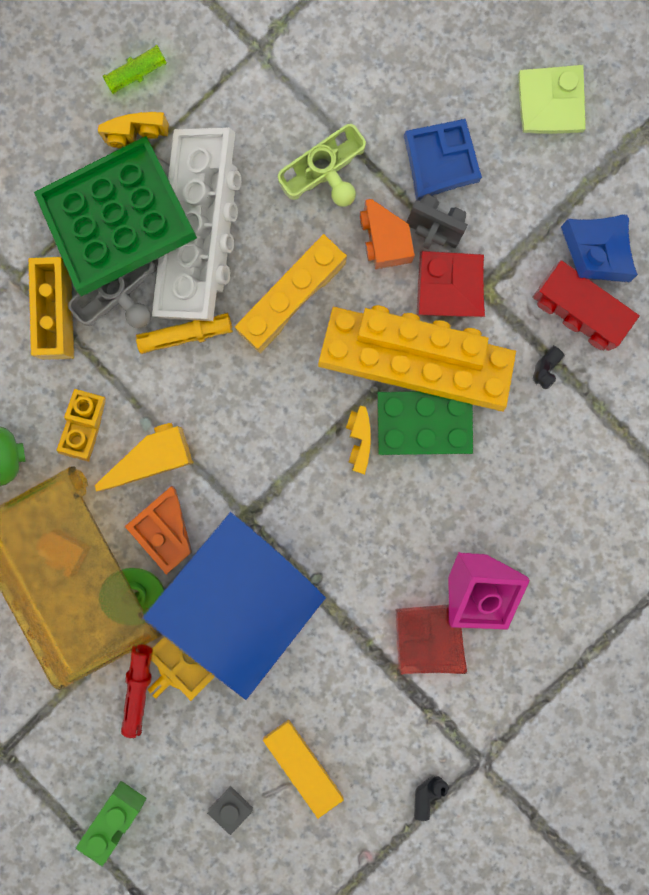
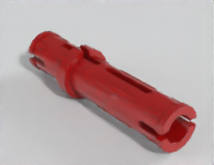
(137, 681)

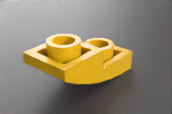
(124, 129)
(82, 425)
(360, 430)

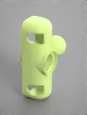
(339, 156)

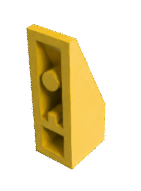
(151, 456)

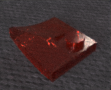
(428, 641)

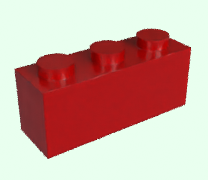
(585, 307)

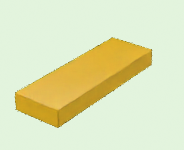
(303, 769)

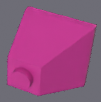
(483, 592)

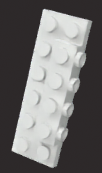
(205, 187)

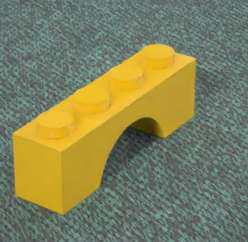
(293, 289)

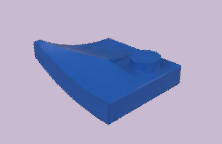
(441, 158)
(601, 248)

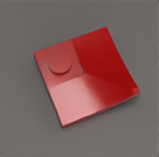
(450, 284)

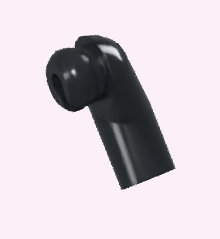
(545, 365)
(425, 793)

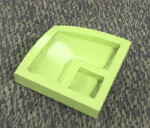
(552, 100)

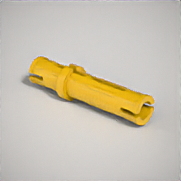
(183, 333)

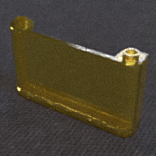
(66, 582)

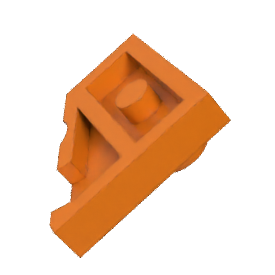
(162, 531)

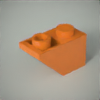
(388, 236)

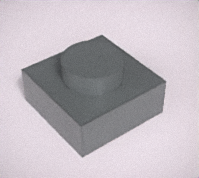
(230, 810)

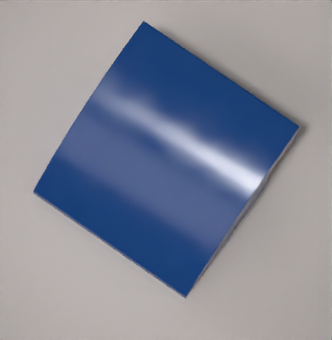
(235, 606)

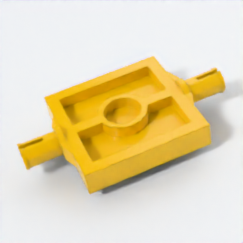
(177, 670)

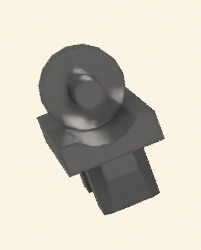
(437, 225)

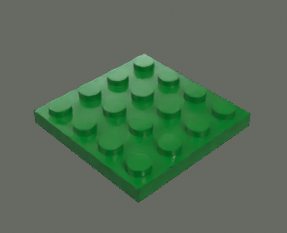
(114, 216)

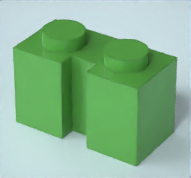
(111, 823)

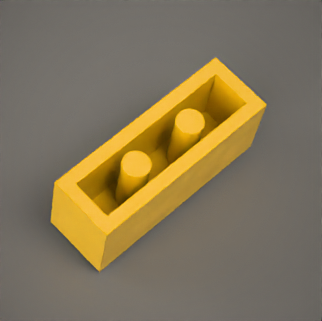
(49, 311)

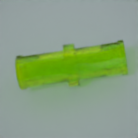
(134, 69)

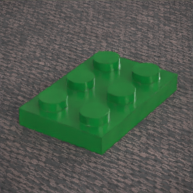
(423, 424)

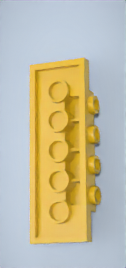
(418, 356)

